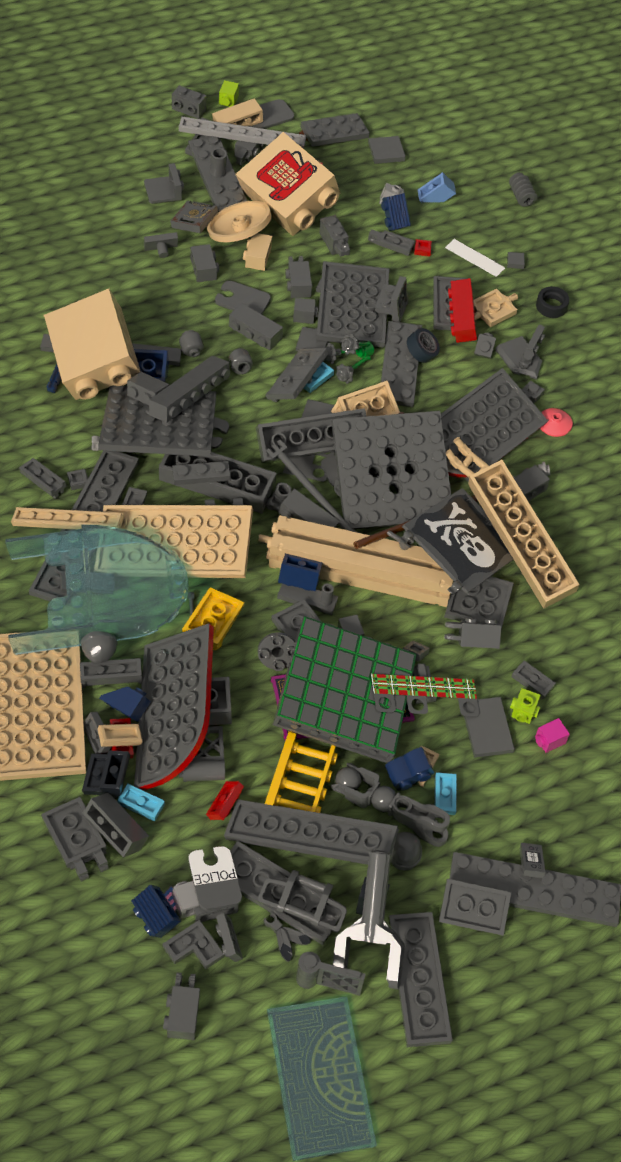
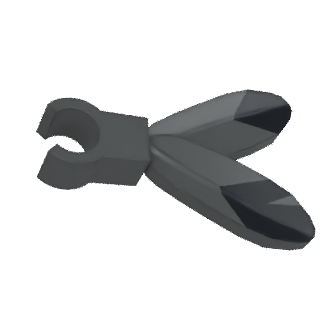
(285, 935)

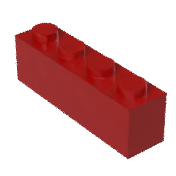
(463, 310)

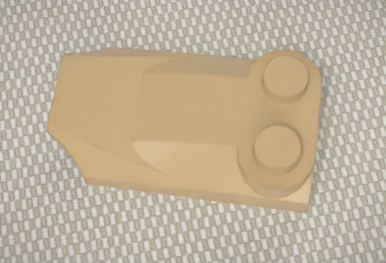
(375, 399)

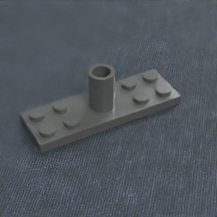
(216, 172)

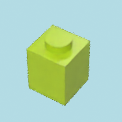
(228, 93)

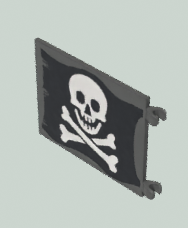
(459, 540)

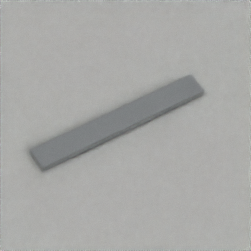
(235, 132)

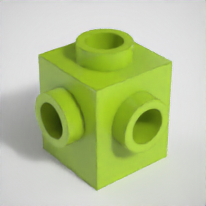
(525, 706)

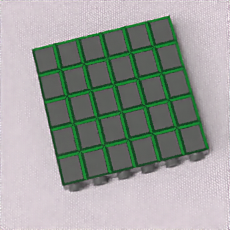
(332, 692)

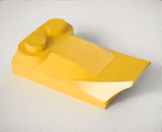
(219, 611)

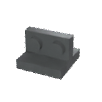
(393, 300)

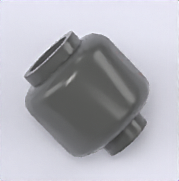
(191, 343)
(240, 361)

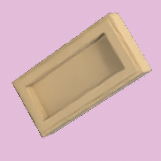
(120, 735)

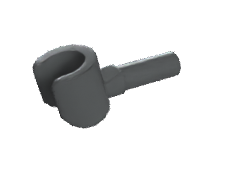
(402, 546)

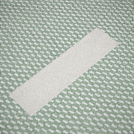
(475, 257)

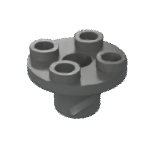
(276, 650)

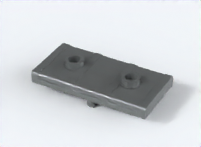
(297, 374)

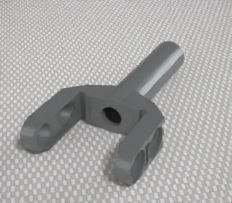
(371, 925)

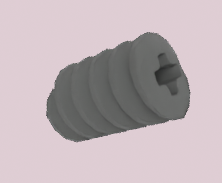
(523, 189)

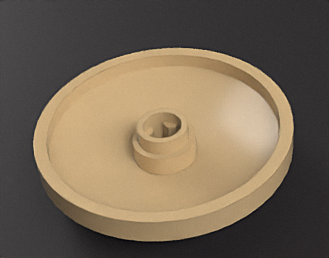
(239, 221)

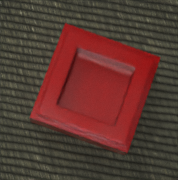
(422, 247)

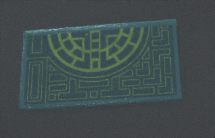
(320, 1078)

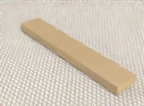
(64, 518)

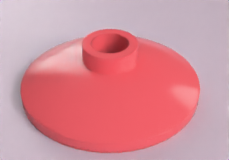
(558, 422)

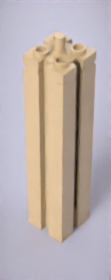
(374, 567)

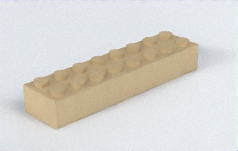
(523, 534)

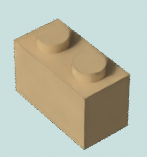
(257, 251)

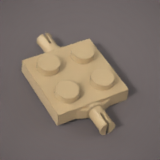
(495, 307)

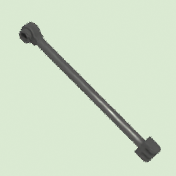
(280, 452)

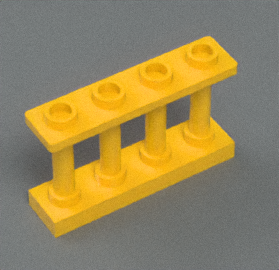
(286, 764)

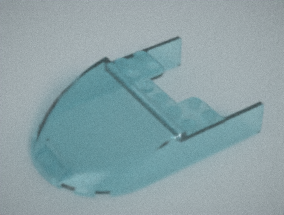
(113, 585)

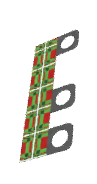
(420, 687)

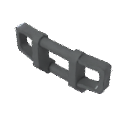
(315, 918)

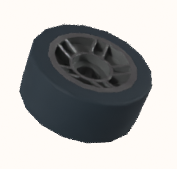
(423, 345)

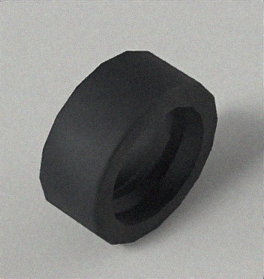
(553, 293)

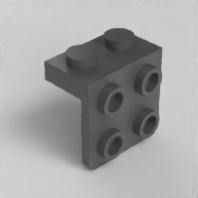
(165, 188)

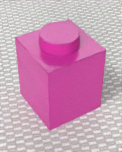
(552, 735)

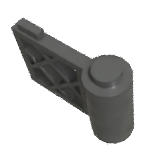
(204, 766)
(313, 972)

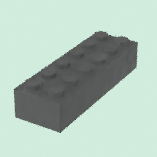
(301, 435)
(245, 481)

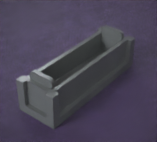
(111, 672)

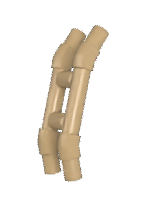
(463, 466)

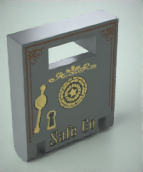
(193, 211)

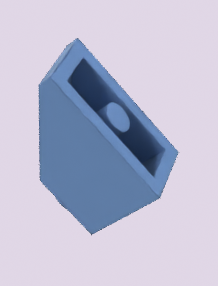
(437, 190)

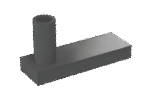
(318, 600)

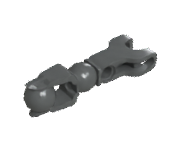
(417, 816)

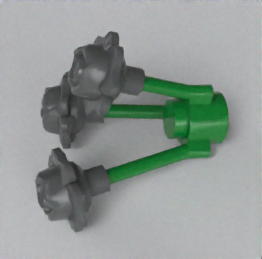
(349, 345)

